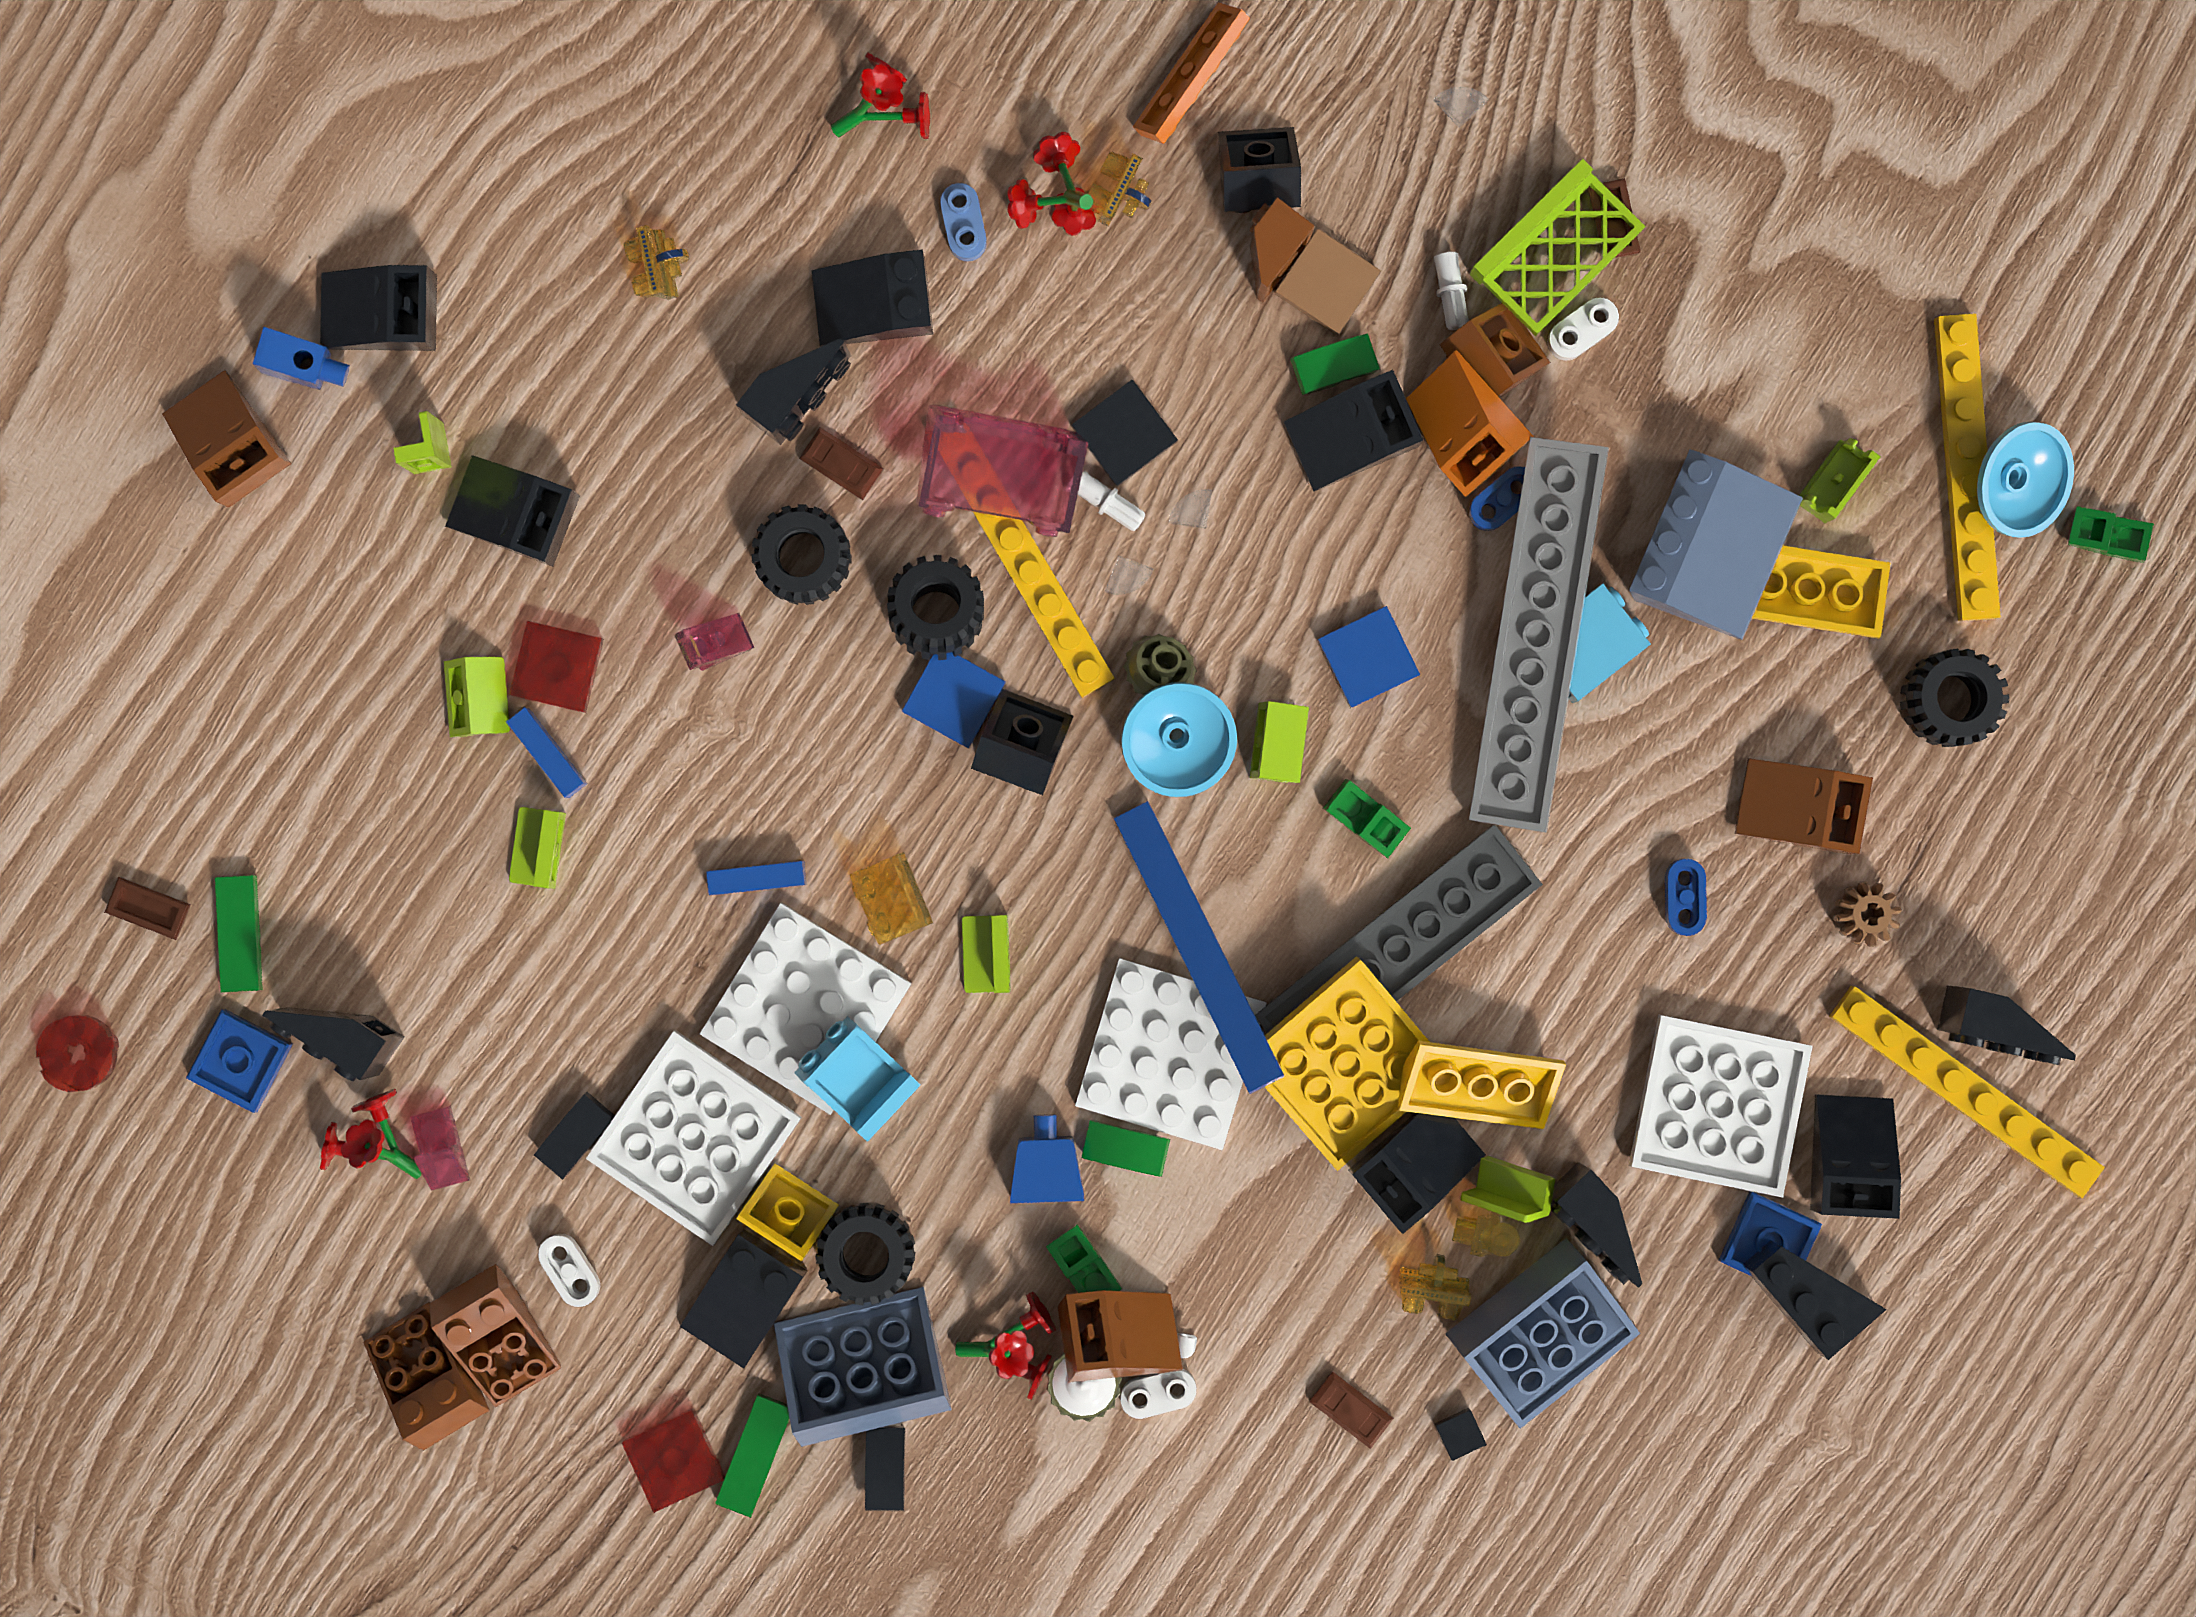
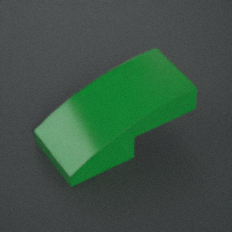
(1335, 364)
(2110, 535)
(1366, 818)
(1125, 1148)
(1082, 1262)

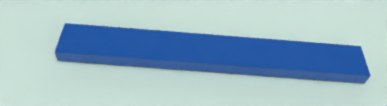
(1199, 948)

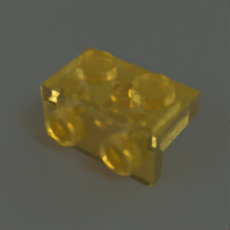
(890, 898)

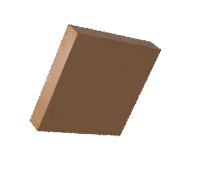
(1328, 282)

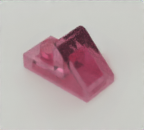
(714, 642)
(440, 1148)

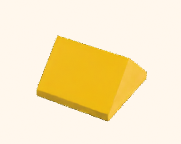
(787, 1212)

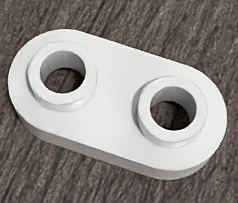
(1584, 328)
(565, 1272)
(1158, 1394)

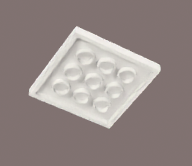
(793, 992)
(1161, 1058)
(1720, 1106)
(693, 1137)

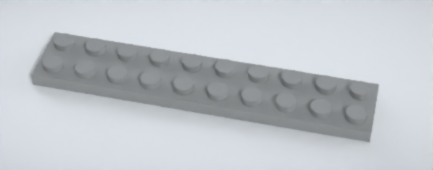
(1539, 633)

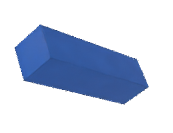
(546, 752)
(756, 878)

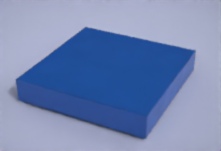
(1368, 657)
(954, 698)
(239, 1061)
(1766, 1221)

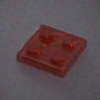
(556, 666)
(673, 1460)

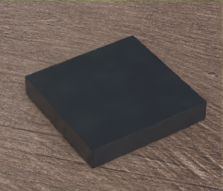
(1124, 433)

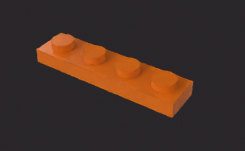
(1191, 72)

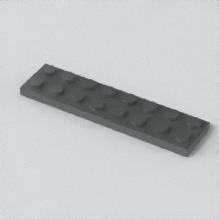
(1425, 923)

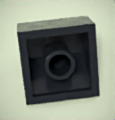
(1259, 168)
(1022, 742)

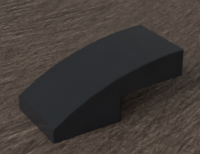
(574, 1135)
(885, 1469)

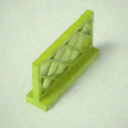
(1534, 224)

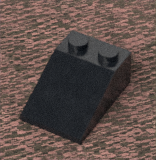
(873, 299)
(743, 1298)

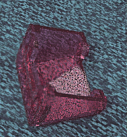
(1000, 468)

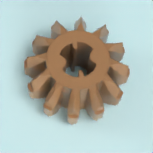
(1859, 902)

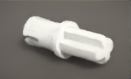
(1451, 290)
(1110, 502)

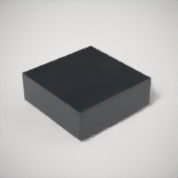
(1460, 1434)

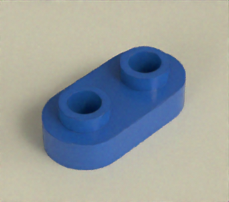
(1500, 498)
(1688, 897)

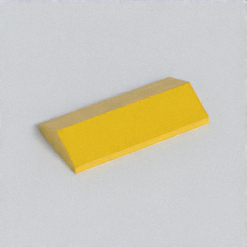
(1826, 592)
(1479, 1084)

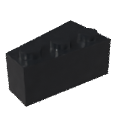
(1813, 1301)

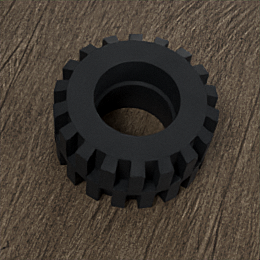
(786, 525)
(928, 578)
(1984, 691)
(855, 1285)

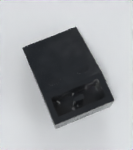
(379, 308)
(788, 391)
(1354, 431)
(513, 510)
(1982, 1016)
(351, 1041)
(1855, 1157)
(1417, 1167)
(1595, 1210)

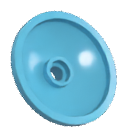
(2025, 479)
(1193, 760)

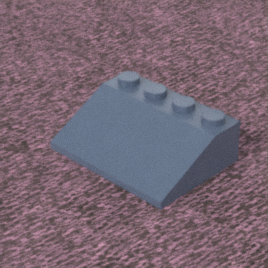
(1715, 545)
(1543, 1333)
(861, 1367)

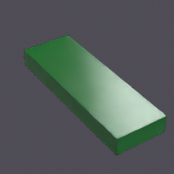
(238, 933)
(754, 1455)

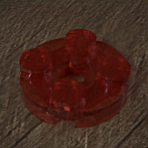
(56, 1061)

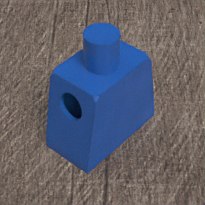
(282, 355)
(1046, 1166)

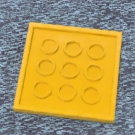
(1343, 1062)

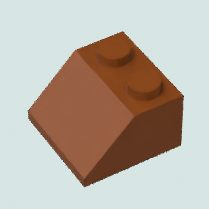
(1276, 243)
(1498, 349)

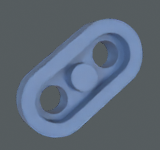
(962, 221)

